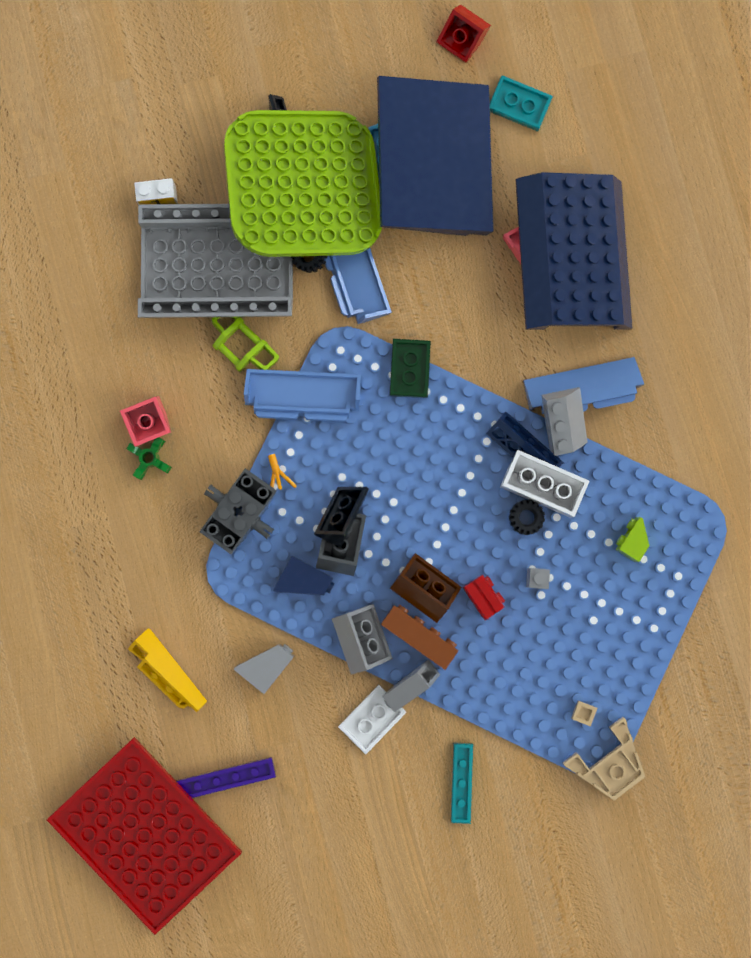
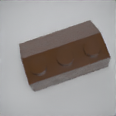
(426, 588)

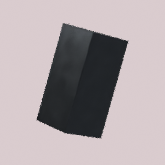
(341, 514)

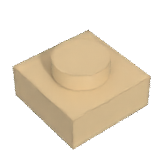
(584, 713)

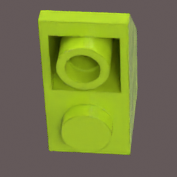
(635, 540)

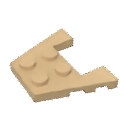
(616, 770)

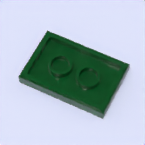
(410, 368)

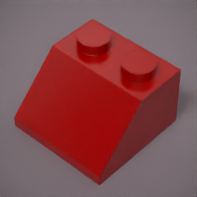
(463, 33)

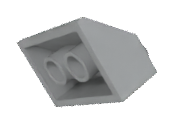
(564, 421)
(362, 639)

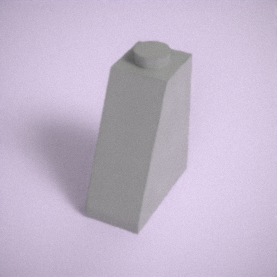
(265, 667)
(411, 686)

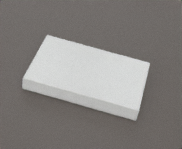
(370, 720)

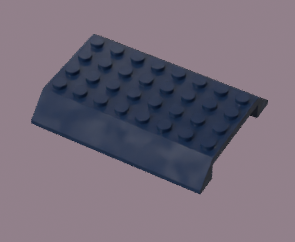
(573, 251)

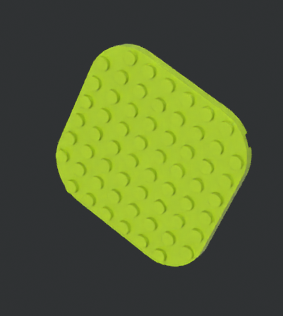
(302, 183)

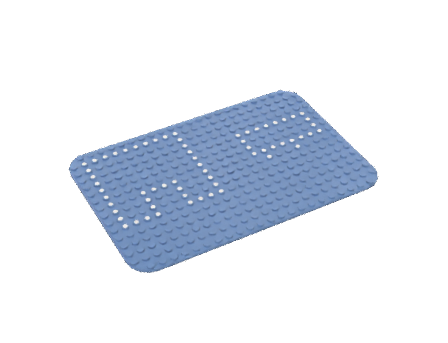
(437, 493)

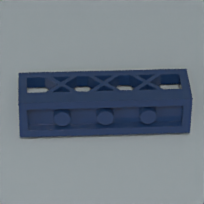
(516, 432)

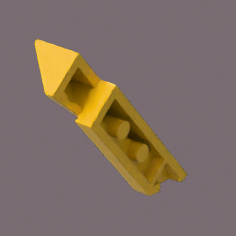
(165, 672)

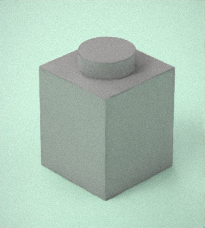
(538, 578)

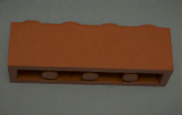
(419, 637)

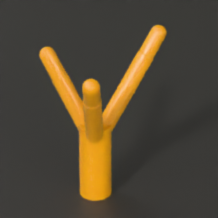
(276, 472)

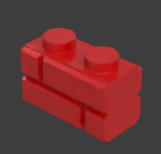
(484, 597)

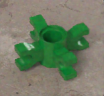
(154, 449)

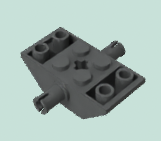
(231, 530)

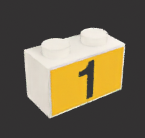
(156, 192)

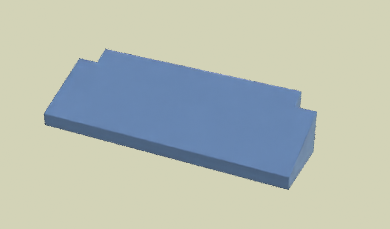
(358, 286)
(599, 384)
(305, 394)

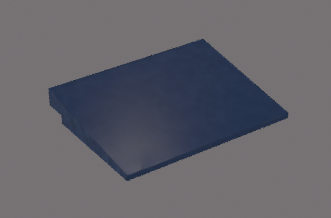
(434, 156)

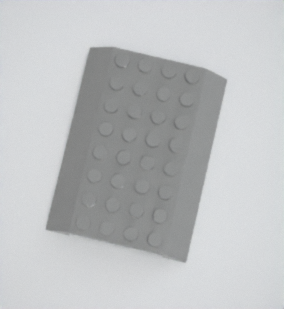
(202, 270)

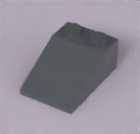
(343, 559)

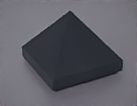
(276, 103)

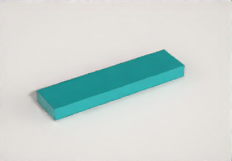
(462, 783)

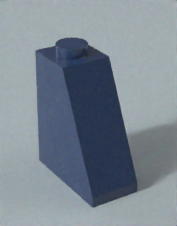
(303, 579)

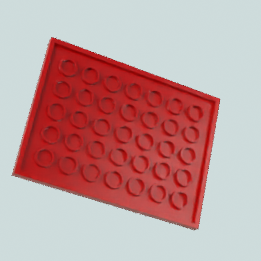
(144, 836)

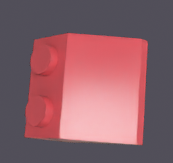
(146, 420)

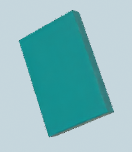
(520, 103)

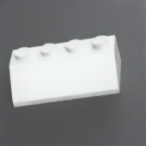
(544, 484)

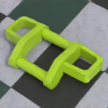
(250, 356)

